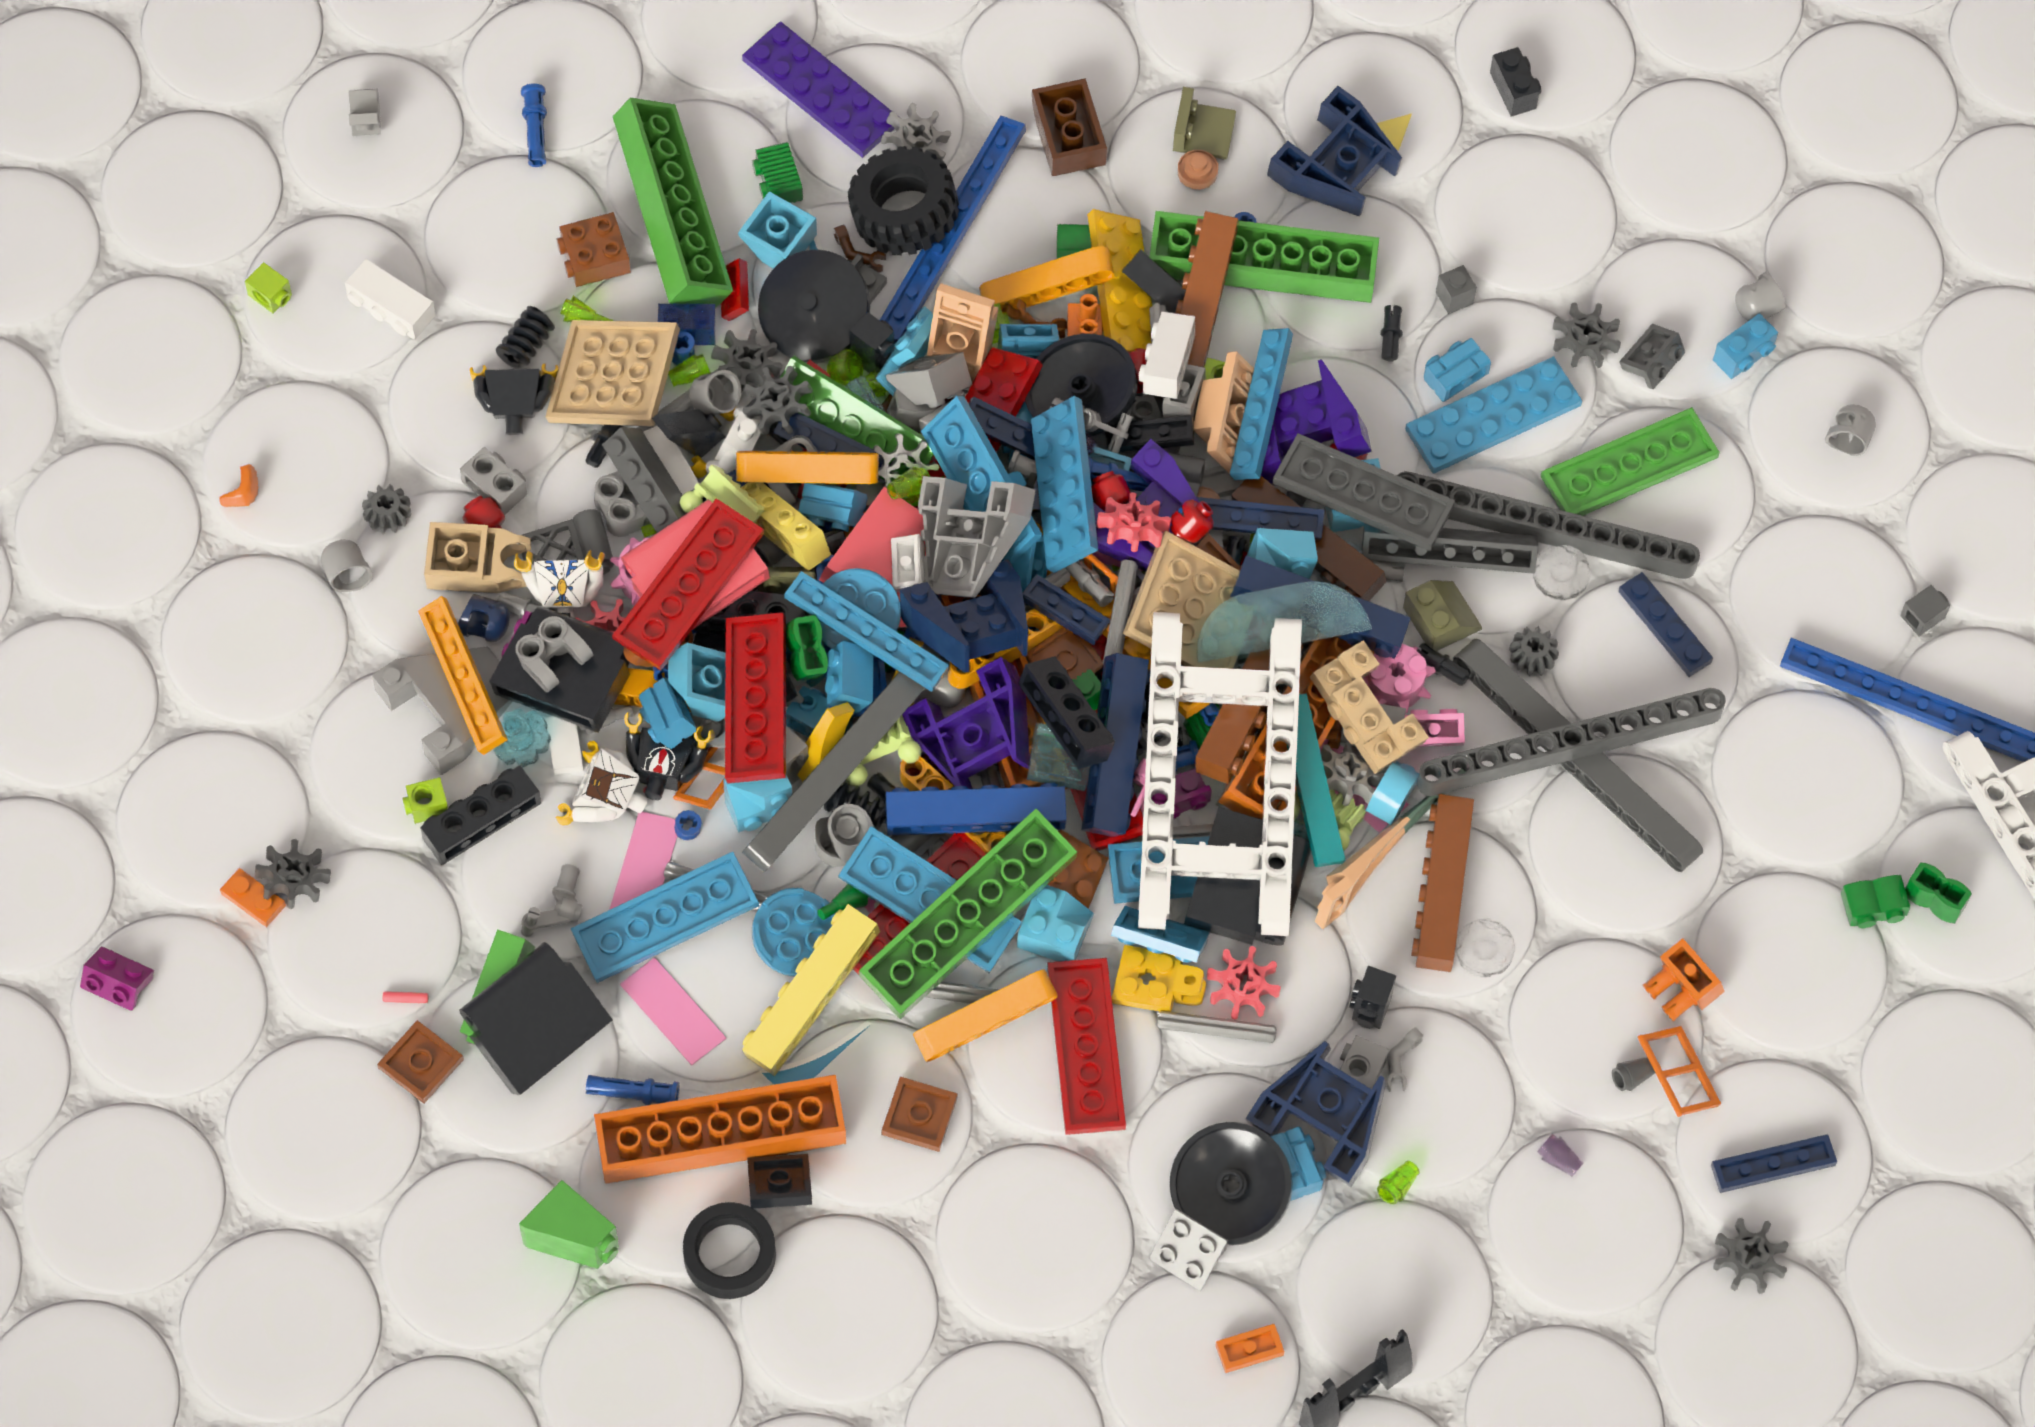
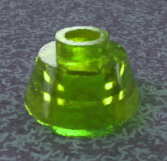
(845, 367)

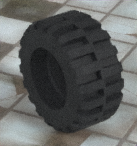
(895, 173)

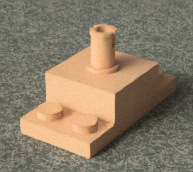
(964, 325)
(1222, 408)

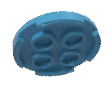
(868, 592)
(788, 928)

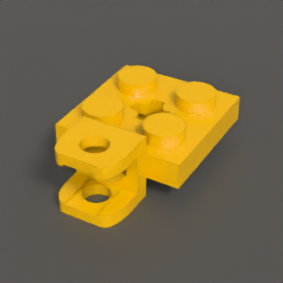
(1172, 981)

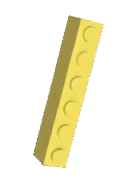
(810, 990)

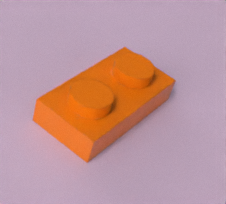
(248, 896)
(1249, 1348)

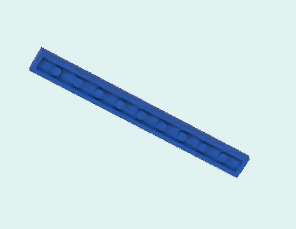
(971, 196)
(1908, 699)

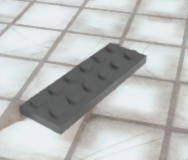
(1364, 492)

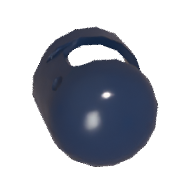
(485, 612)

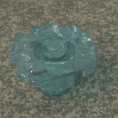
(526, 738)

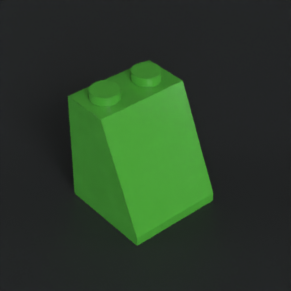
(570, 1229)

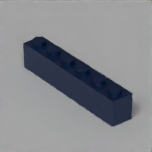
(1387, 625)
(1120, 712)

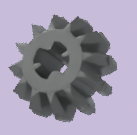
(397, 506)
(1543, 657)

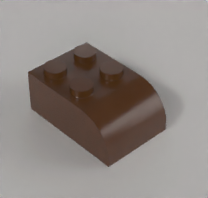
(1069, 127)

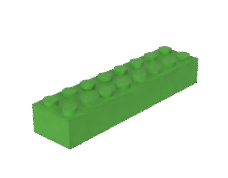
(672, 203)
(1276, 257)
(968, 914)

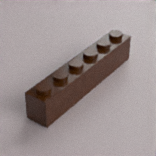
(1336, 560)

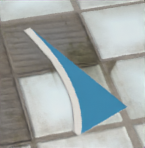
(814, 1064)

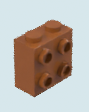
(593, 249)

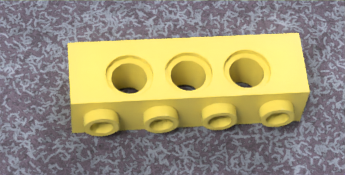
(788, 527)

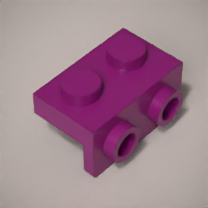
(115, 977)

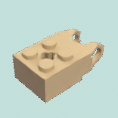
(472, 558)

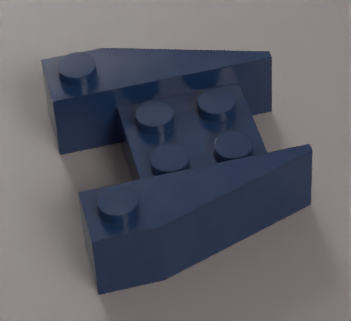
(1341, 161)
(972, 626)
(1330, 1104)

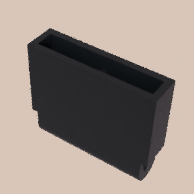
(583, 691)
(1232, 905)
(533, 1018)

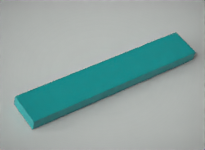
(1315, 793)

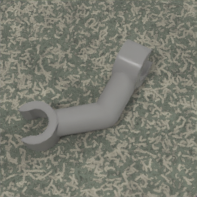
(1410, 1041)

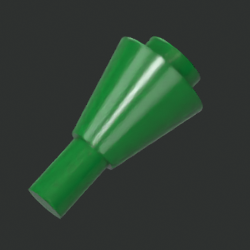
(846, 896)

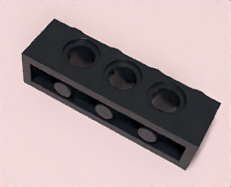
(755, 603)
(1066, 712)
(474, 829)

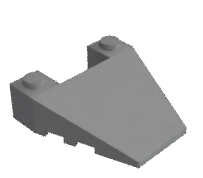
(967, 544)
(425, 676)

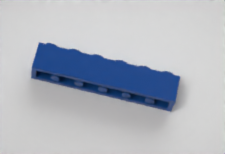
(972, 809)

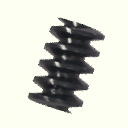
(524, 337)
(844, 796)

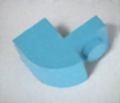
(1393, 792)

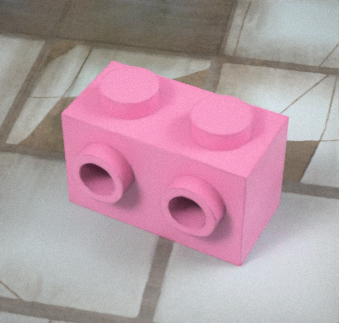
(1441, 728)

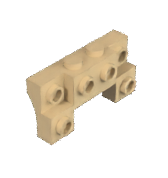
(1360, 712)

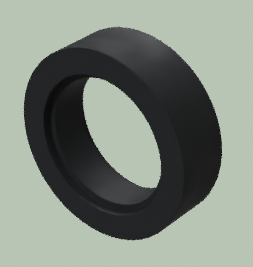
(729, 1214)

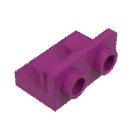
(1189, 793)

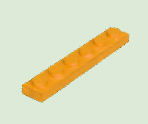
(463, 675)

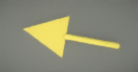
(1395, 129)

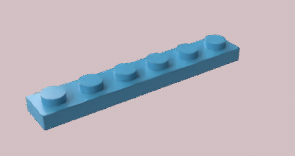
(1261, 404)
(866, 631)

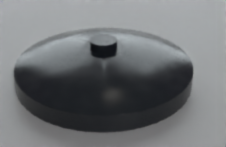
(812, 304)
(1087, 368)
(1232, 1181)

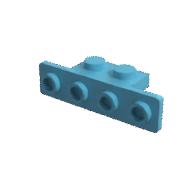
(909, 347)

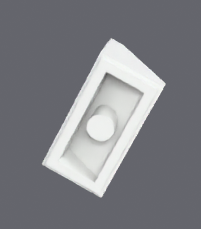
(907, 561)

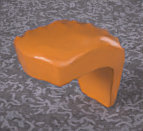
(246, 492)

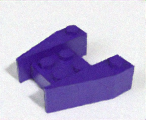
(1319, 413)
(1165, 485)
(979, 732)

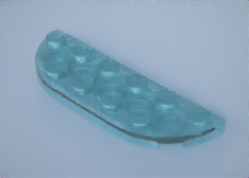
(1247, 620)

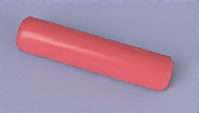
(405, 997)

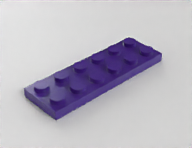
(819, 88)

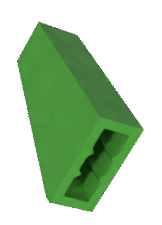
(503, 955)

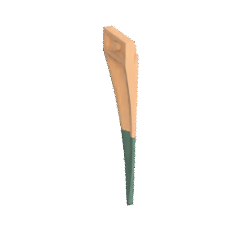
(1353, 873)

